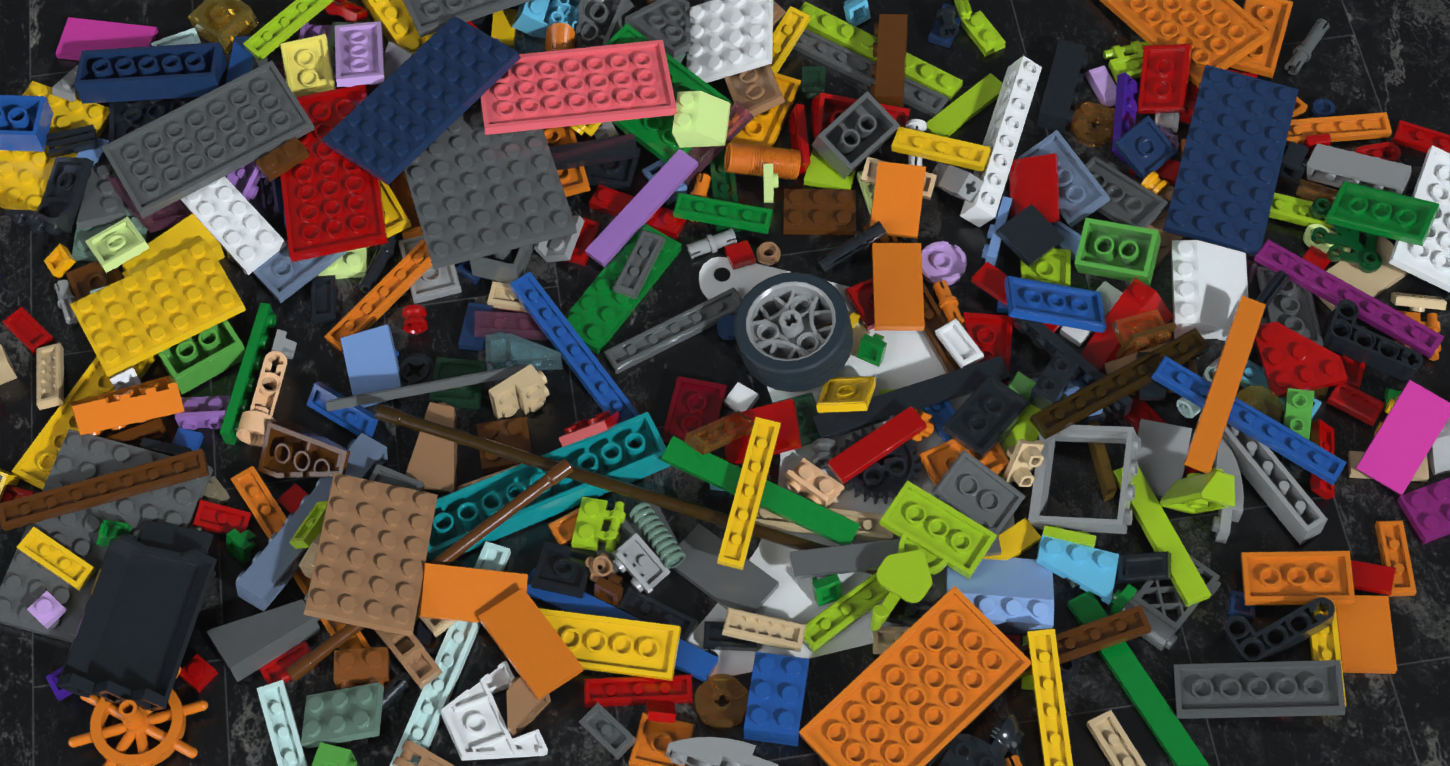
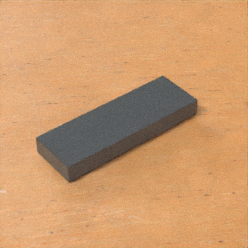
(639, 264)

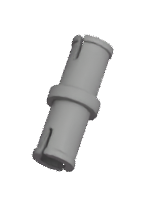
(711, 243)

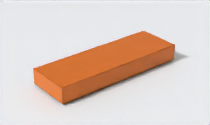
(1395, 554)

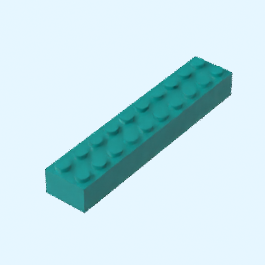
(622, 453)

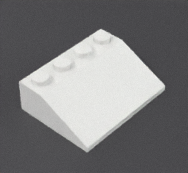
(1206, 287)

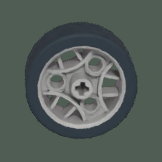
(793, 331)

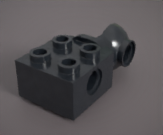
(973, 751)

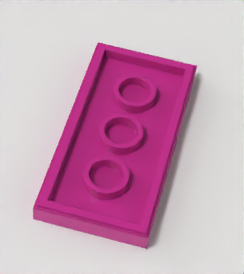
(98, 35)
(1405, 437)

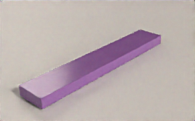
(641, 208)

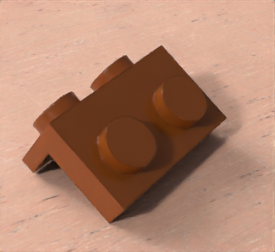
(361, 667)

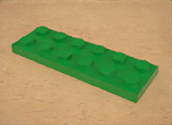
(601, 309)

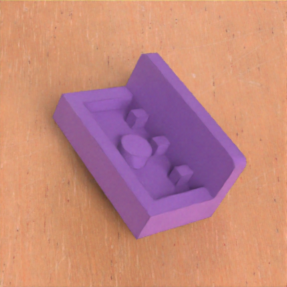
(246, 180)

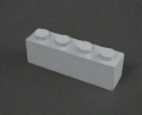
(1336, 165)

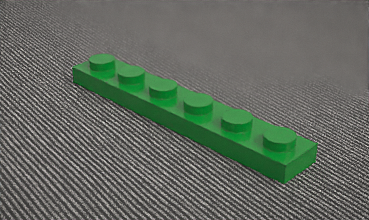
(246, 378)

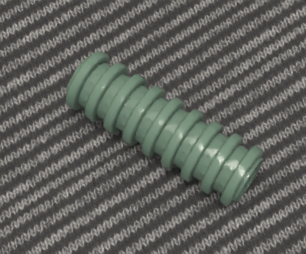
(657, 535)

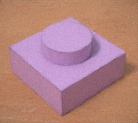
(47, 609)

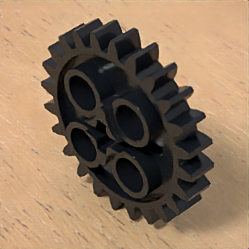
(888, 482)

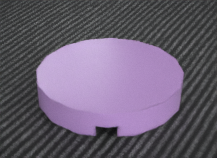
(943, 262)

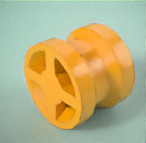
(1155, 184)

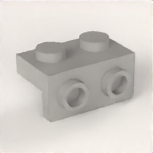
(640, 563)

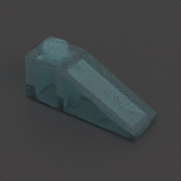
(511, 350)

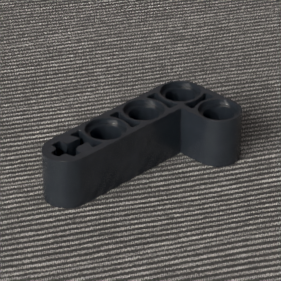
(1366, 346)
(1282, 627)

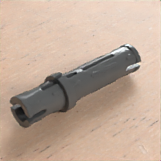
(1303, 51)

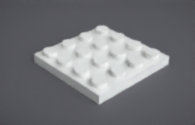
(729, 37)

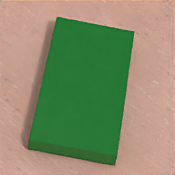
(1382, 213)

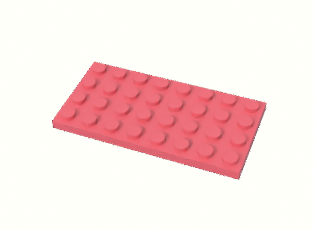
(580, 88)

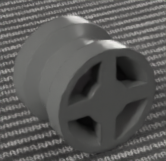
(824, 451)

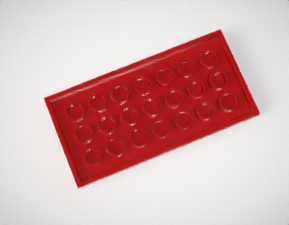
(326, 197)

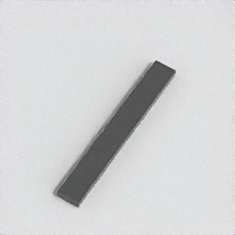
(860, 68)
(421, 388)
(852, 557)

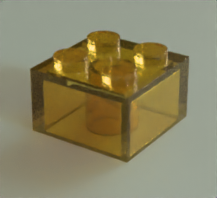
(222, 21)

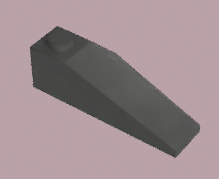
(600, 21)

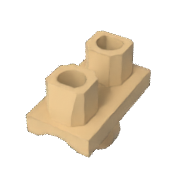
(1023, 460)

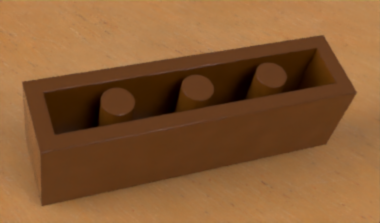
(891, 59)

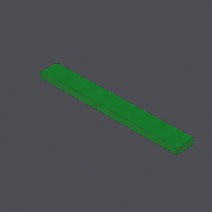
(774, 498)
(1141, 690)

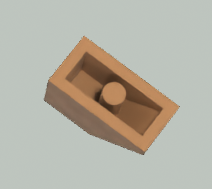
(522, 706)

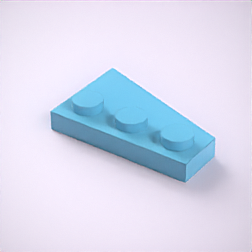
(1084, 565)

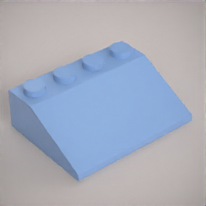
(1010, 593)

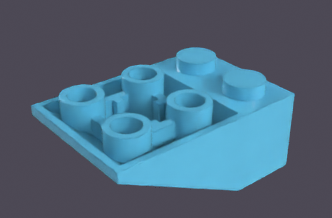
(537, 15)

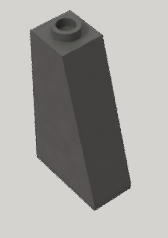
(262, 637)

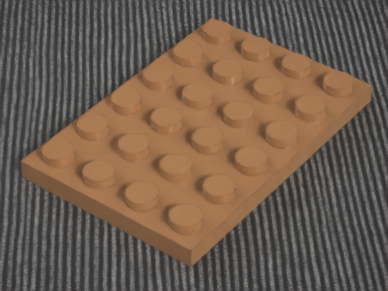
(371, 555)

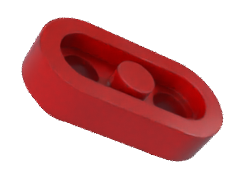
(1380, 150)

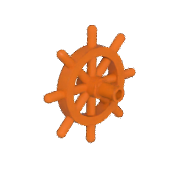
(139, 725)

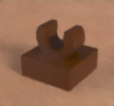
(609, 590)

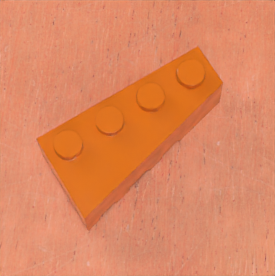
(127, 406)

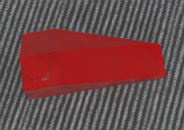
(829, 107)
(1134, 300)

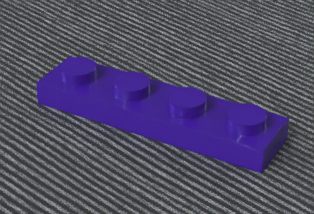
(1124, 108)

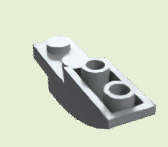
(1226, 460)
(714, 752)

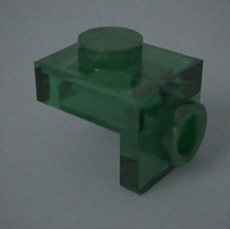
(813, 81)

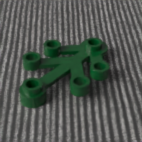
(1345, 238)

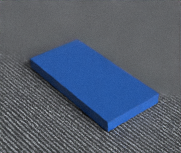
(1055, 304)

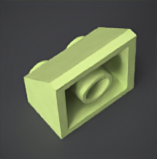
(700, 120)

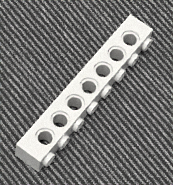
(1003, 139)

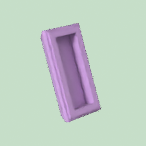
(1102, 85)

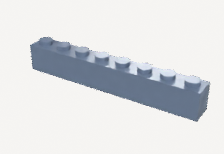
(280, 560)

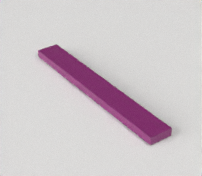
(1334, 290)

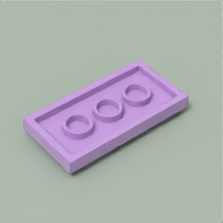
(359, 54)

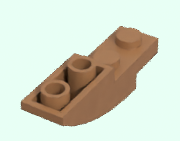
(411, 656)

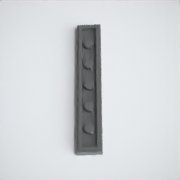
(672, 331)

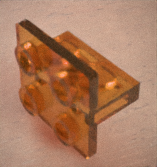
(1141, 332)

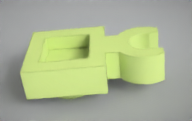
(770, 182)

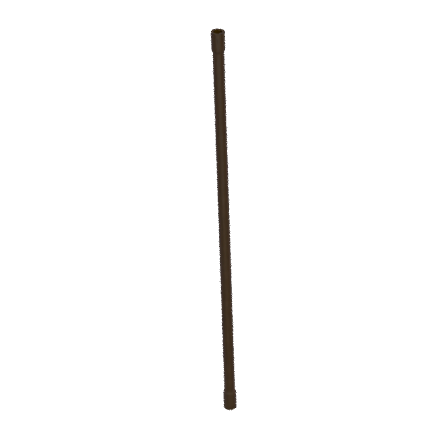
(398, 418)

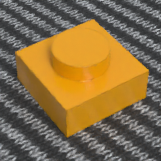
(59, 261)

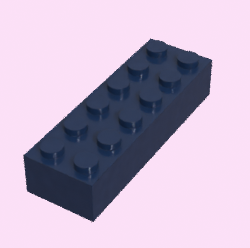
(150, 72)

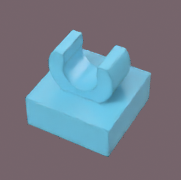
(856, 11)

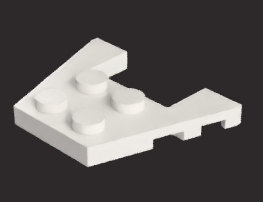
(479, 727)

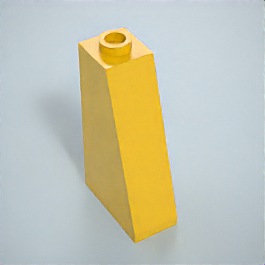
(172, 241)

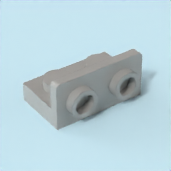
(560, 248)

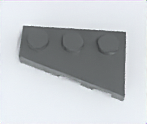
(100, 200)

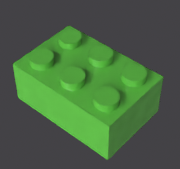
(1117, 251)
(203, 356)

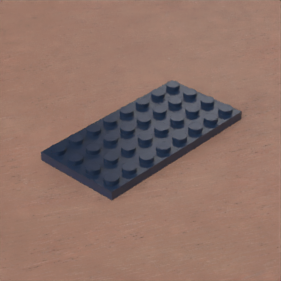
(421, 99)
(1231, 160)

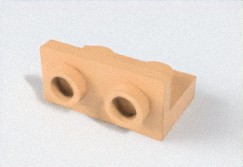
(813, 484)

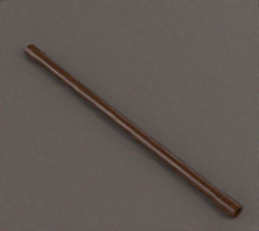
(552, 477)

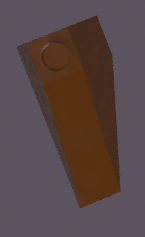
(300, 452)

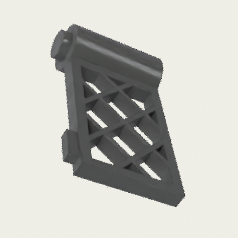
(1162, 627)

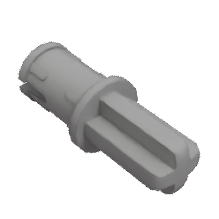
(65, 298)

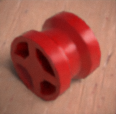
(414, 319)

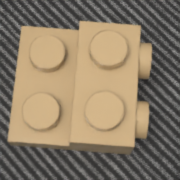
(520, 391)

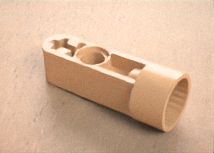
(254, 422)

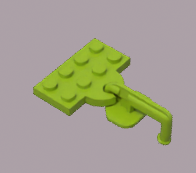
(930, 540)

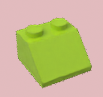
(1201, 492)

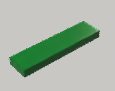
(723, 213)

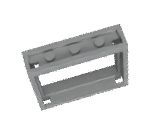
(1042, 477)

